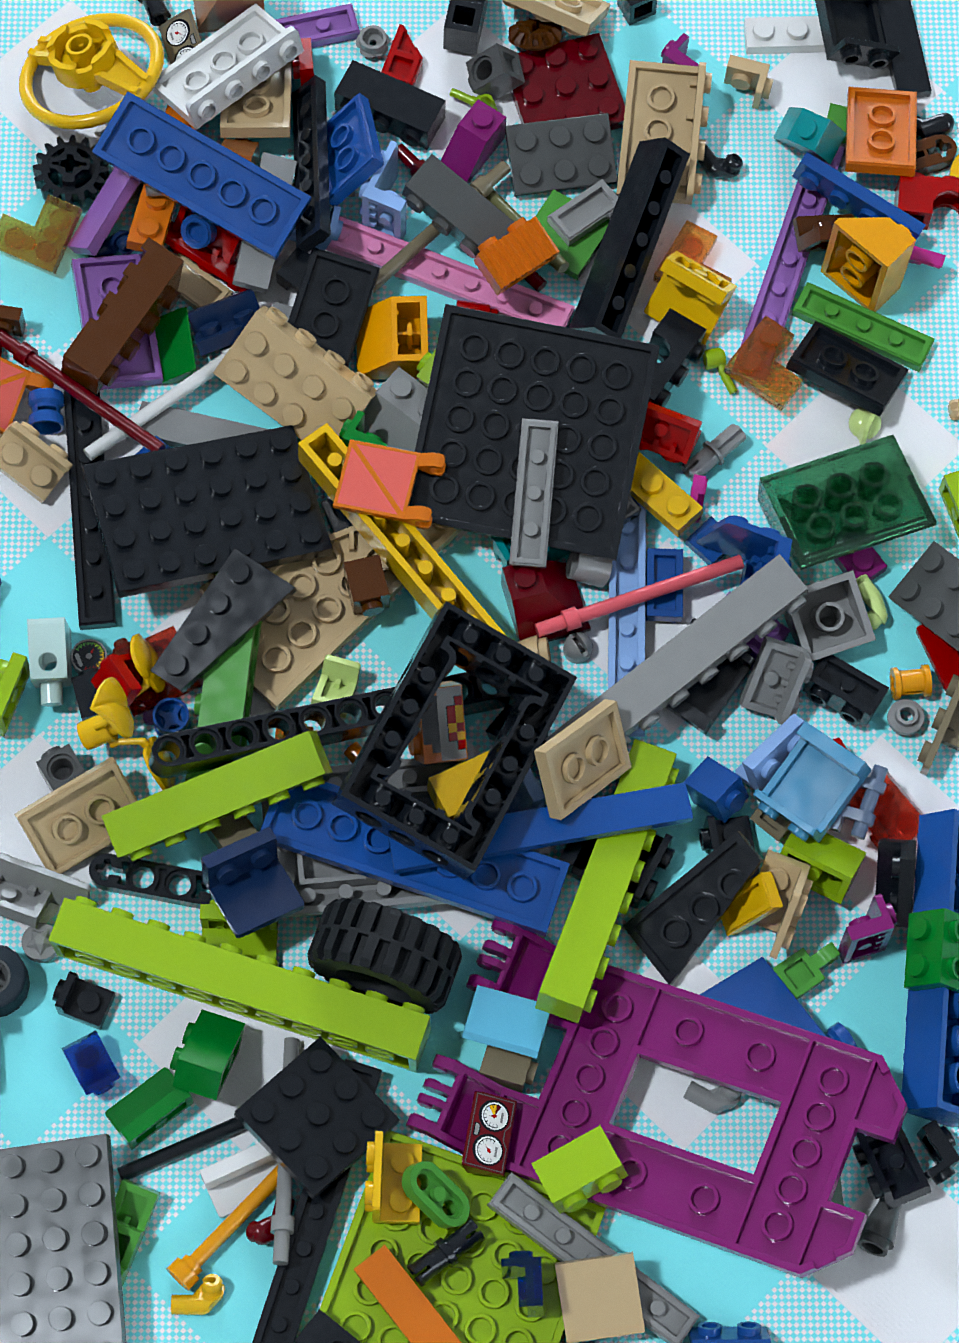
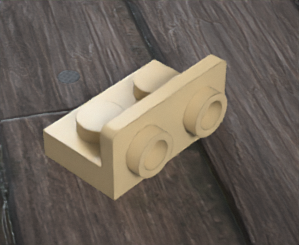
(31, 461)

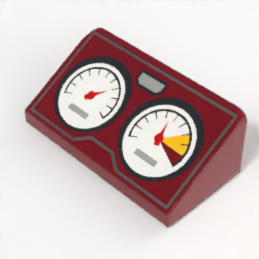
(489, 1134)

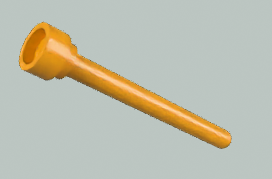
(188, 1268)

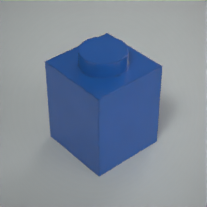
(716, 789)

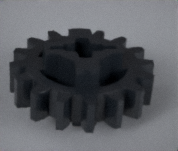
(57, 164)

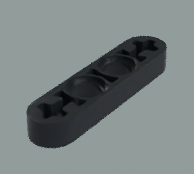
(158, 890)

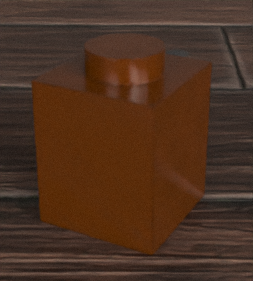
(366, 585)

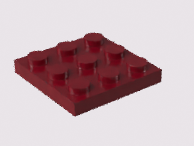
(568, 83)

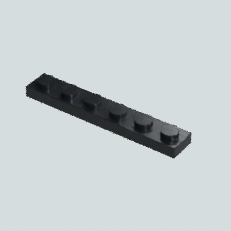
(312, 161)

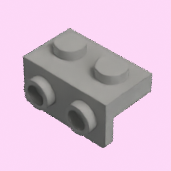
(777, 679)

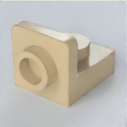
(750, 75)

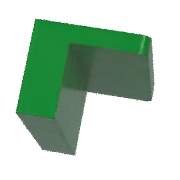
(148, 1108)

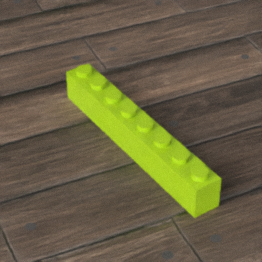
(602, 897)

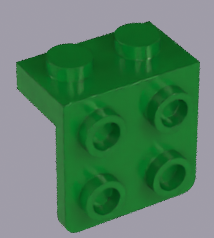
(932, 950)

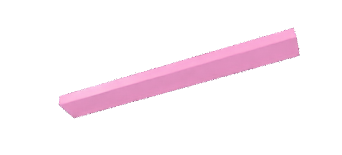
(447, 276)

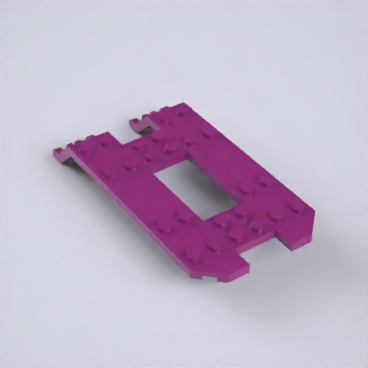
(771, 1216)

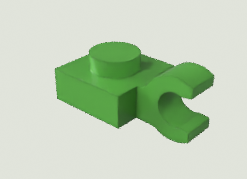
(803, 972)

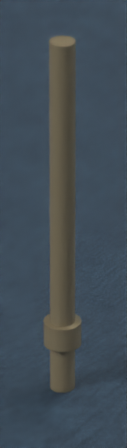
(482, 184)

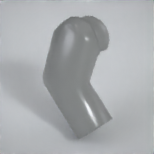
(712, 1100)

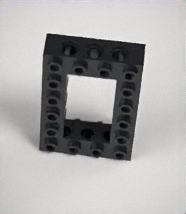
(503, 664)

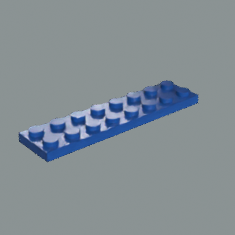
(506, 888)

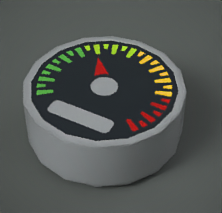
(87, 655)

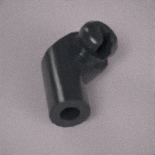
(935, 125)

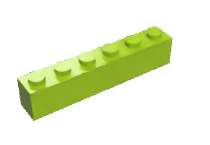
(216, 795)

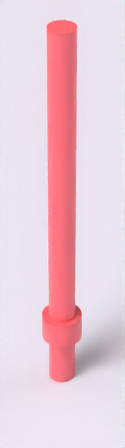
(573, 618)

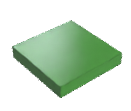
(580, 252)

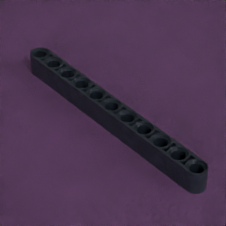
(292, 724)

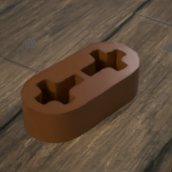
(931, 162)

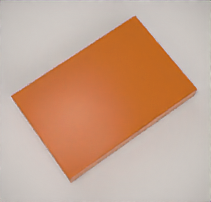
(881, 131)

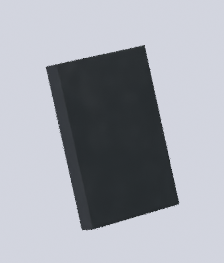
(334, 300)
(847, 368)

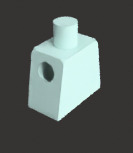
(50, 643)

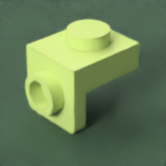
(337, 680)

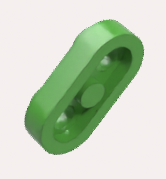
(434, 1192)

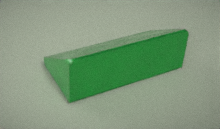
(175, 346)

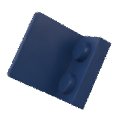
(250, 883)

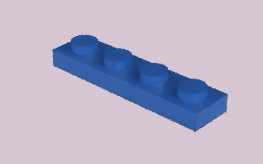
(849, 194)

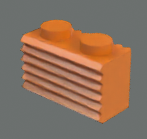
(515, 254)

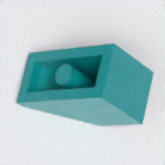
(810, 133)

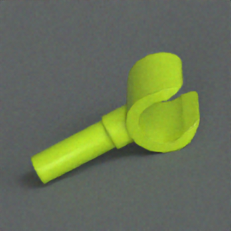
(486, 98)
(714, 359)

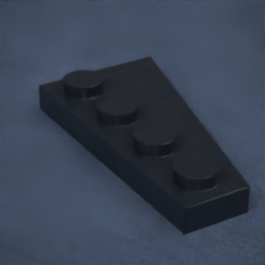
(225, 613)
(687, 911)

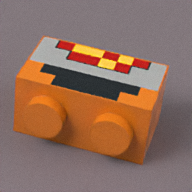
(442, 728)

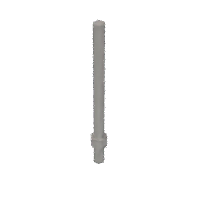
(283, 1222)

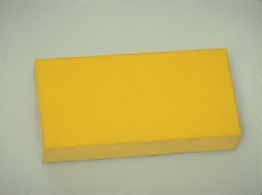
(753, 903)

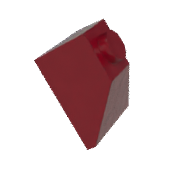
(538, 596)

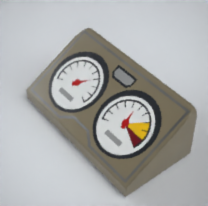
(179, 35)

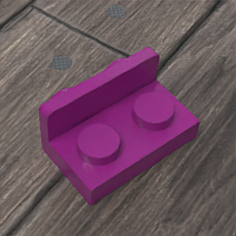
(870, 932)

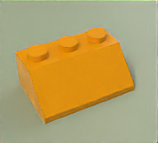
(868, 258)

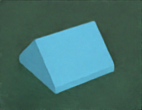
(506, 1022)

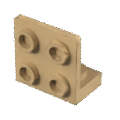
(793, 890)

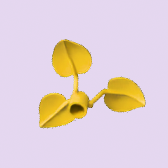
(115, 716)

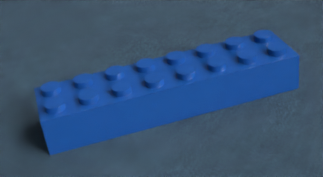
(932, 1015)

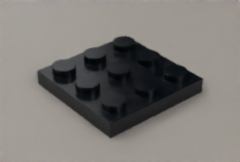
(316, 1117)

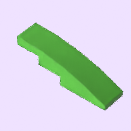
(133, 1212)

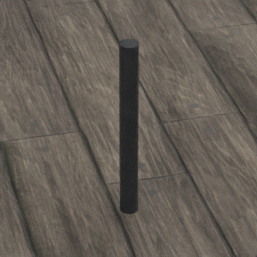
(180, 1148)

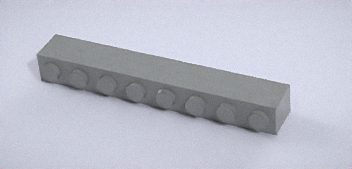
(703, 646)

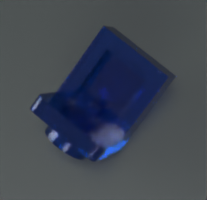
(91, 1064)

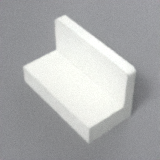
(236, 1177)

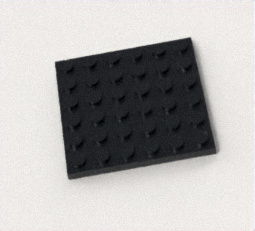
(510, 368)

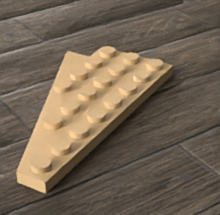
(318, 615)

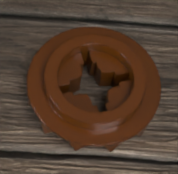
(535, 34)

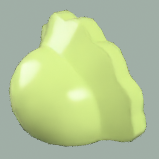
(864, 424)

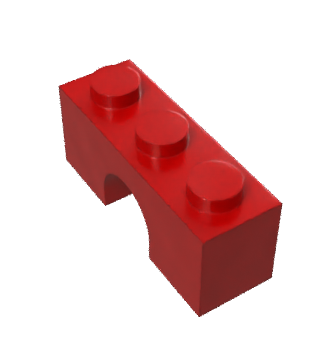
(924, 194)

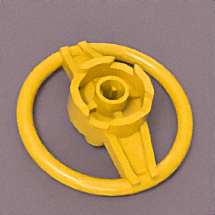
(87, 58)

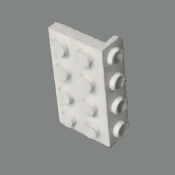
(227, 65)

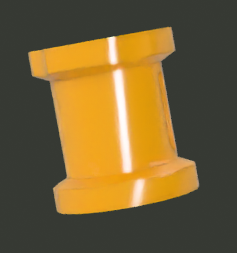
(910, 682)

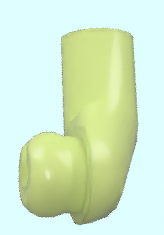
(874, 600)

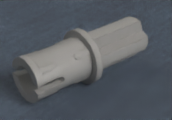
(714, 452)

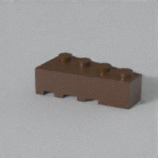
(125, 318)

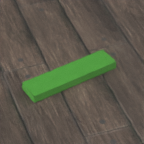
(863, 326)

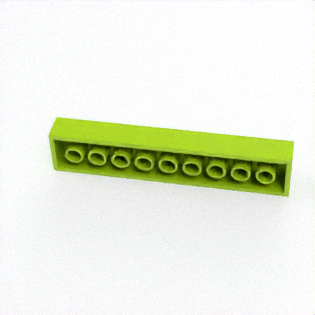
(240, 983)

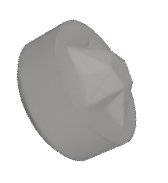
(36, 943)

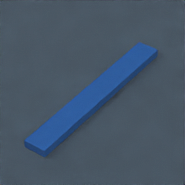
(592, 820)

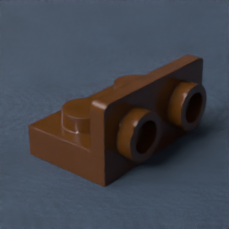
(814, 232)

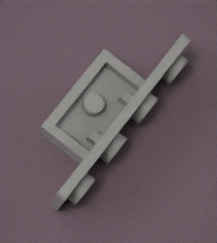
(30, 888)

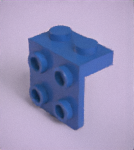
(754, 544)

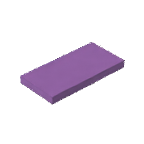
(92, 282)

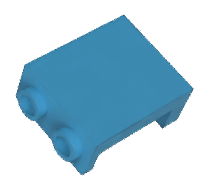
(812, 784)

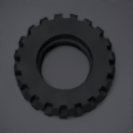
(385, 953)

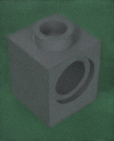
(495, 71)
(56, 759)

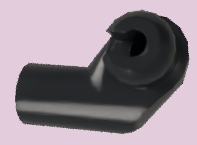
(721, 167)

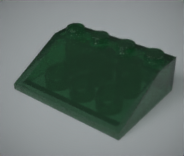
(845, 502)

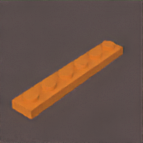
(152, 212)

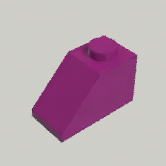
(474, 140)

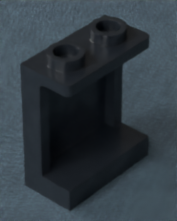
(854, 33)
(709, 700)
(659, 856)

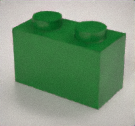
(207, 1054)

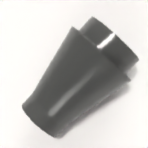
(880, 1230)

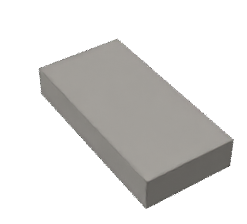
(583, 212)

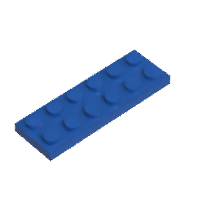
(201, 175)

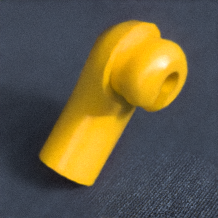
(203, 1299)

